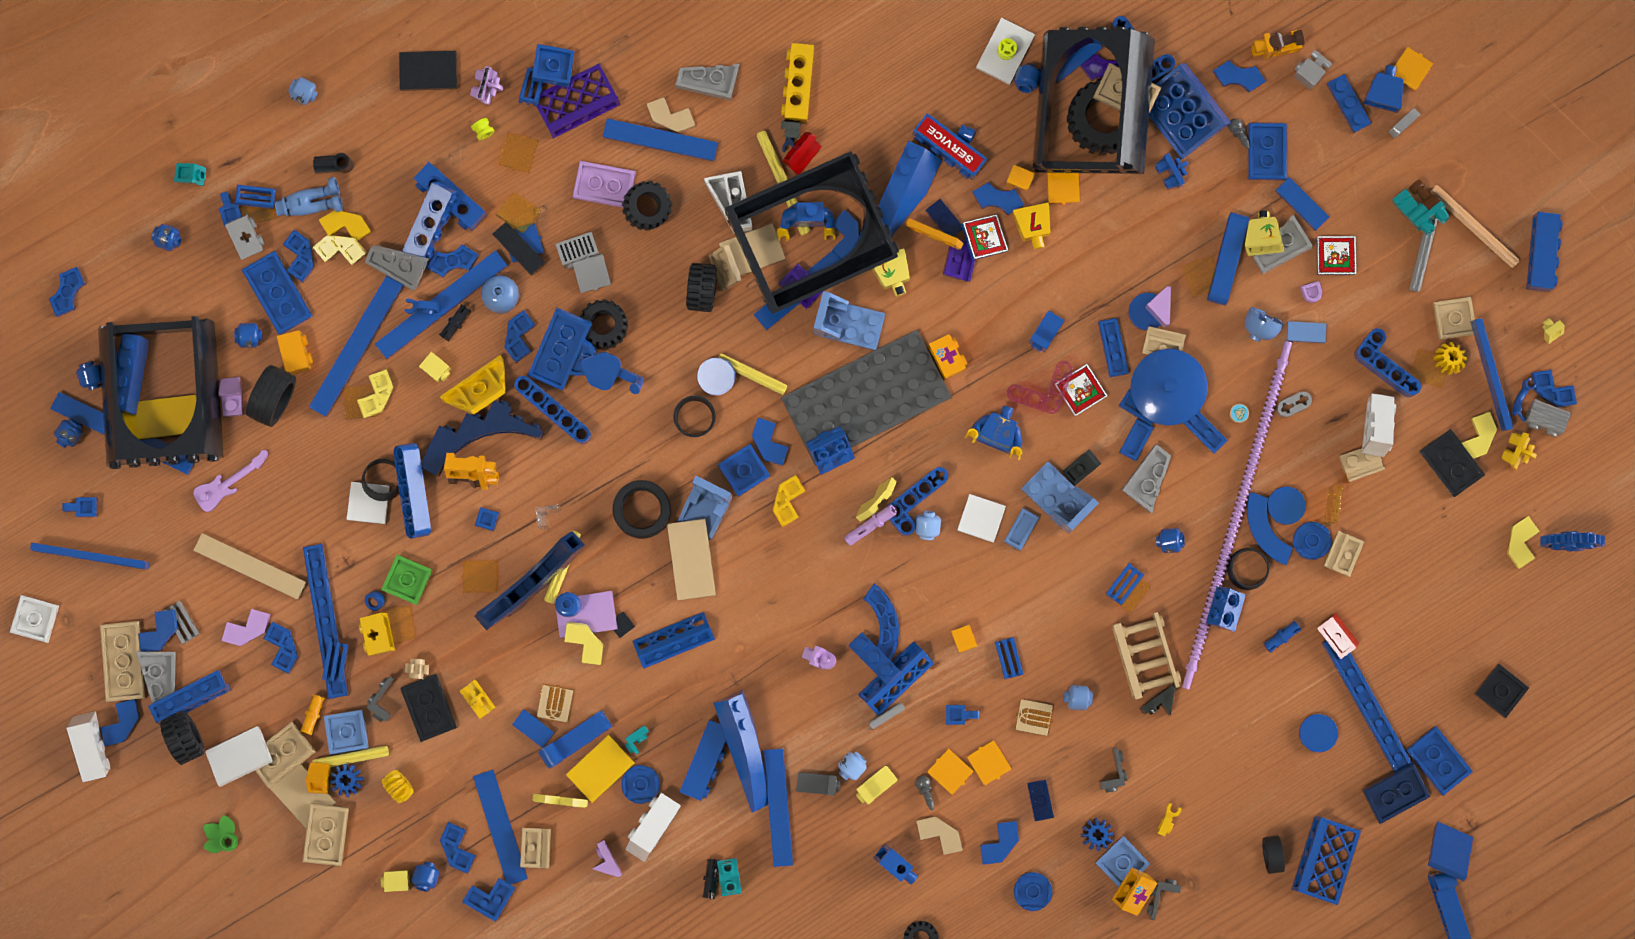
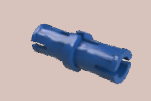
(1282, 636)

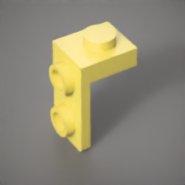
(875, 785)

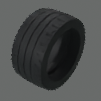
(270, 395)
(626, 491)

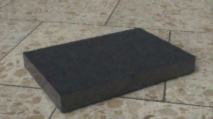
(428, 70)
(1452, 463)
(428, 707)

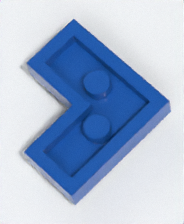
(490, 904)

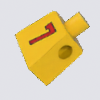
(1033, 223)

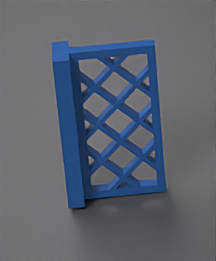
(1310, 856)

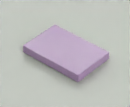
(602, 184)
(596, 612)

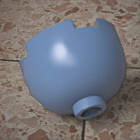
(507, 296)
(1262, 325)

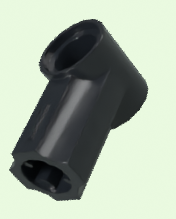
(330, 164)

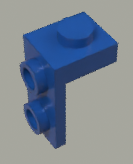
(1045, 332)

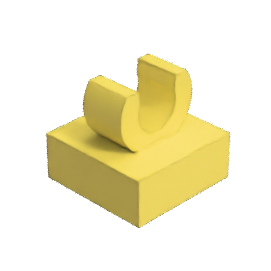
(1552, 330)

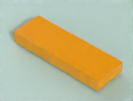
(934, 234)

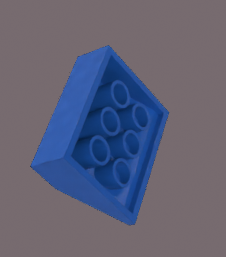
(1186, 111)

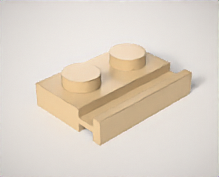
(726, 267)
(1161, 339)
(1359, 465)
(1343, 553)
(535, 848)

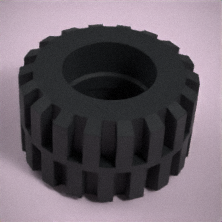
(658, 194)
(701, 287)
(620, 328)
(182, 737)

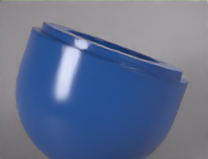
(378, 596)

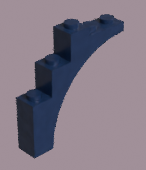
(472, 429)
(532, 582)

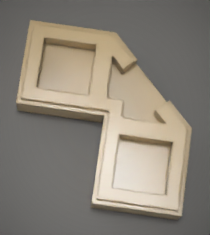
(675, 122)
(935, 827)

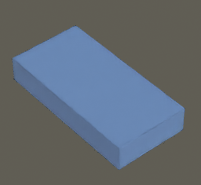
(1306, 332)
(1021, 529)

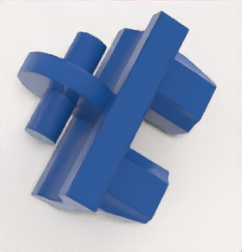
(1175, 178)

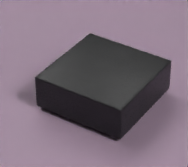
(624, 625)

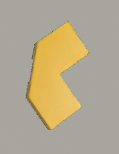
(354, 224)
(786, 492)

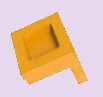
(1020, 178)
(964, 638)
(318, 778)

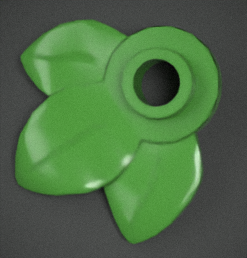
(218, 834)

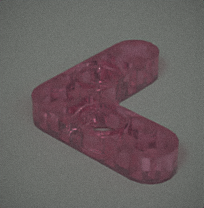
(1044, 398)

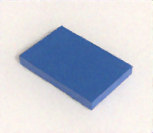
(1267, 151)
(1439, 760)
(1450, 851)

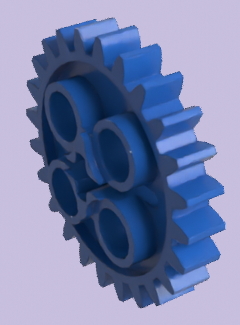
(1572, 541)

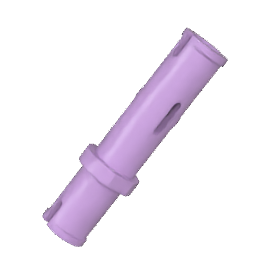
(877, 520)

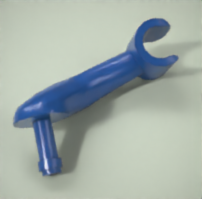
(1517, 407)

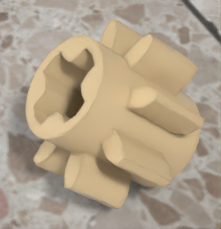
(416, 668)

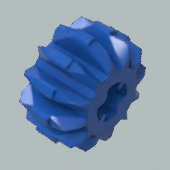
(343, 786)
(1093, 840)

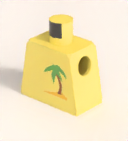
(1263, 235)
(894, 274)

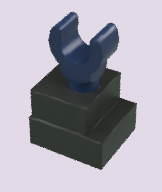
(791, 131)

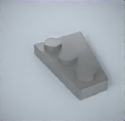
(710, 81)
(1294, 243)
(398, 265)
(1146, 480)
(159, 673)

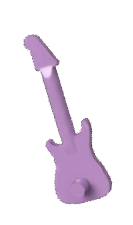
(211, 494)

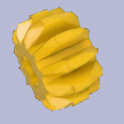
(1443, 358)
(397, 786)

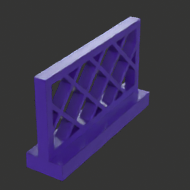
(586, 112)

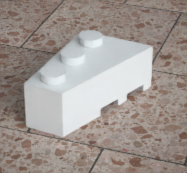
(727, 190)
(1379, 425)
(88, 746)
(652, 826)

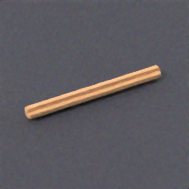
(1475, 227)

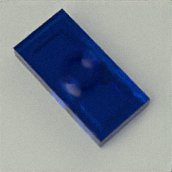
(944, 218)
(1040, 800)

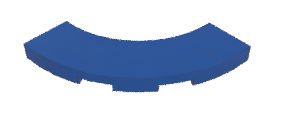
(1262, 531)
(887, 620)

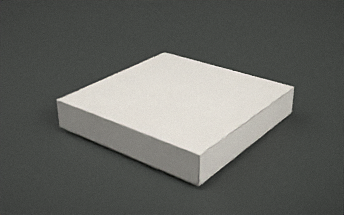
(364, 508)
(981, 518)
(34, 619)

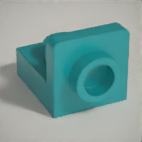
(190, 174)
(639, 736)

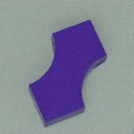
(1096, 67)

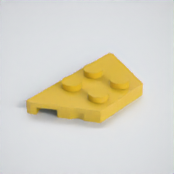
(479, 388)

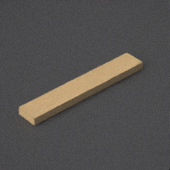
(250, 566)

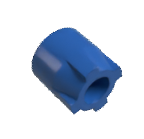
(966, 133)

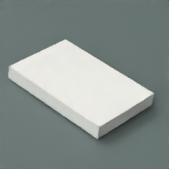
(990, 61)
(238, 756)

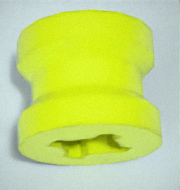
(1007, 45)
(482, 129)

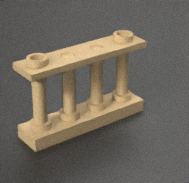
(1127, 651)

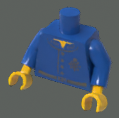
(807, 215)
(998, 432)

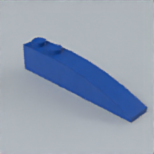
(908, 184)
(744, 747)

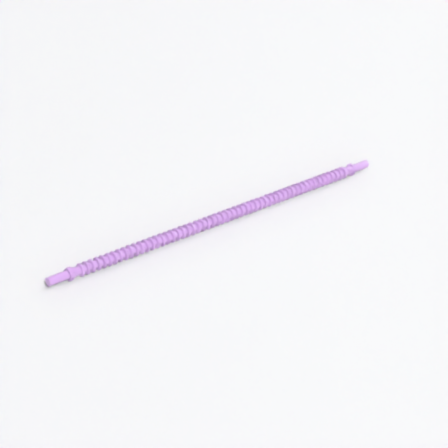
(1243, 493)

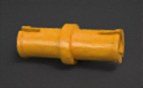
(312, 714)

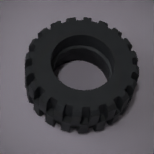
(1082, 130)

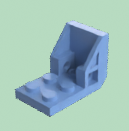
(848, 322)
(1059, 498)
(707, 503)

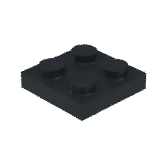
(1501, 691)

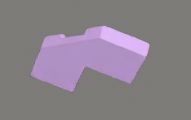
(255, 627)

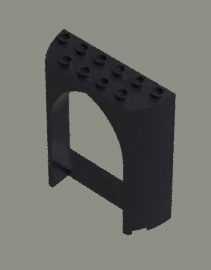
(1135, 59)
(869, 251)
(204, 433)

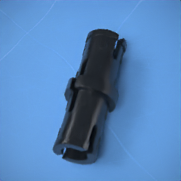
(455, 323)
(710, 879)

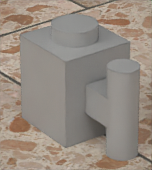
(1311, 72)

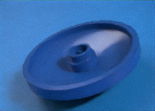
(1169, 387)

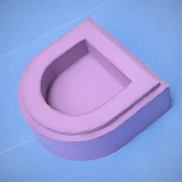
(1311, 292)

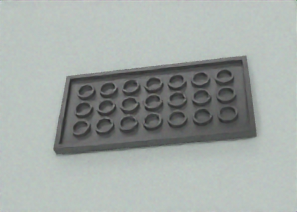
(869, 393)

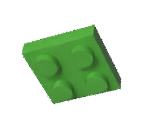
(407, 579)

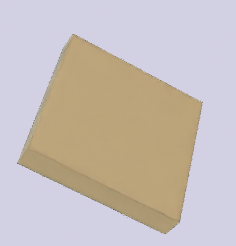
(1453, 318)

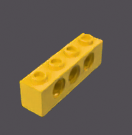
(799, 112)

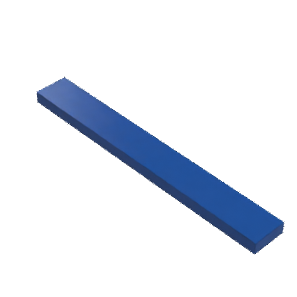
(447, 300)
(356, 346)
(94, 419)
(324, 613)
(1369, 708)

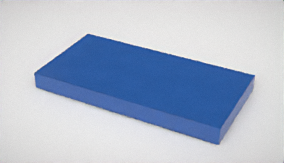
(277, 293)

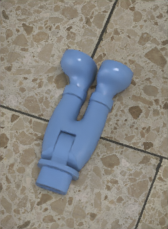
(300, 202)

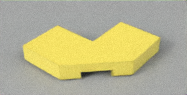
(347, 246)
(376, 402)
(1485, 430)
(870, 507)
(1517, 548)
(582, 634)
(559, 800)

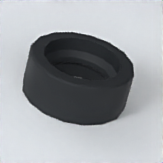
(1273, 854)

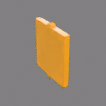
(1412, 68)
(1063, 188)
(989, 762)
(950, 771)

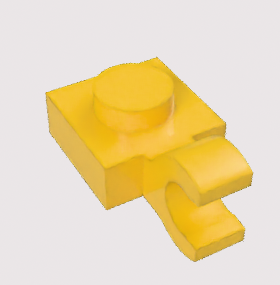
(1165, 825)

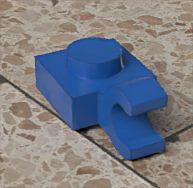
(229, 210)
(426, 307)
(83, 507)
(956, 714)

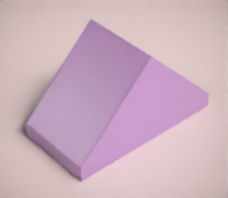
(1160, 307)

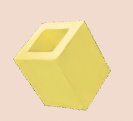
(435, 368)
(396, 881)

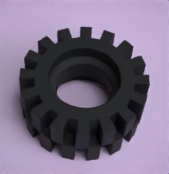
(921, 926)

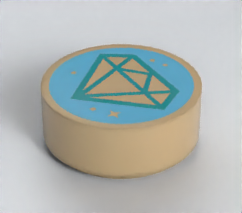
(1239, 413)

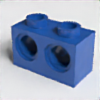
(1225, 608)

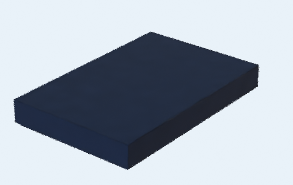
(1396, 793)

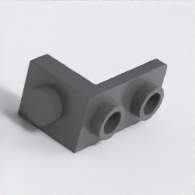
(380, 713)
(817, 783)
(1111, 785)
(1168, 885)

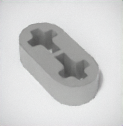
(1404, 123)
(1296, 408)

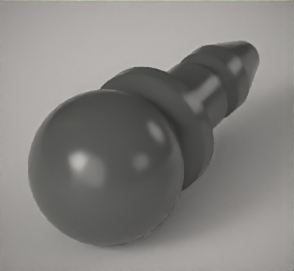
(1237, 129)
(923, 784)

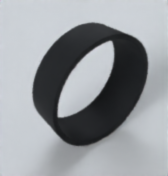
(689, 399)
(374, 495)
(1231, 575)

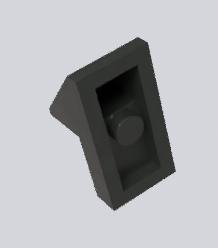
(1081, 467)
(1164, 698)

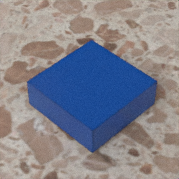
(486, 519)

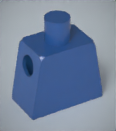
(1385, 91)
(891, 860)

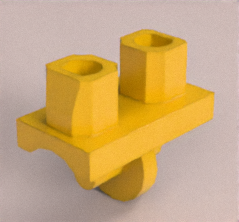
(1521, 442)
(477, 699)

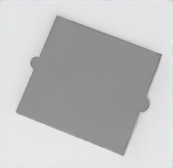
(591, 273)

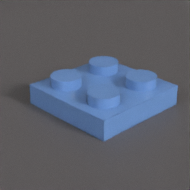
(346, 732)
(1119, 860)

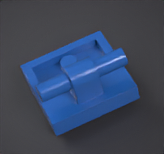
(830, 450)

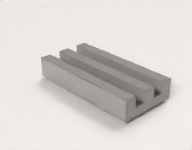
(189, 636)
(886, 716)

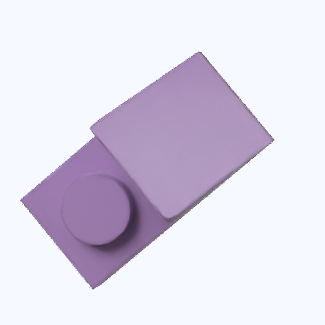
(231, 396)
(610, 866)

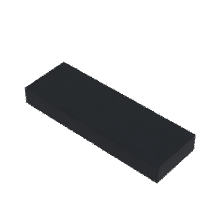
(518, 248)

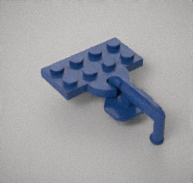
(562, 354)

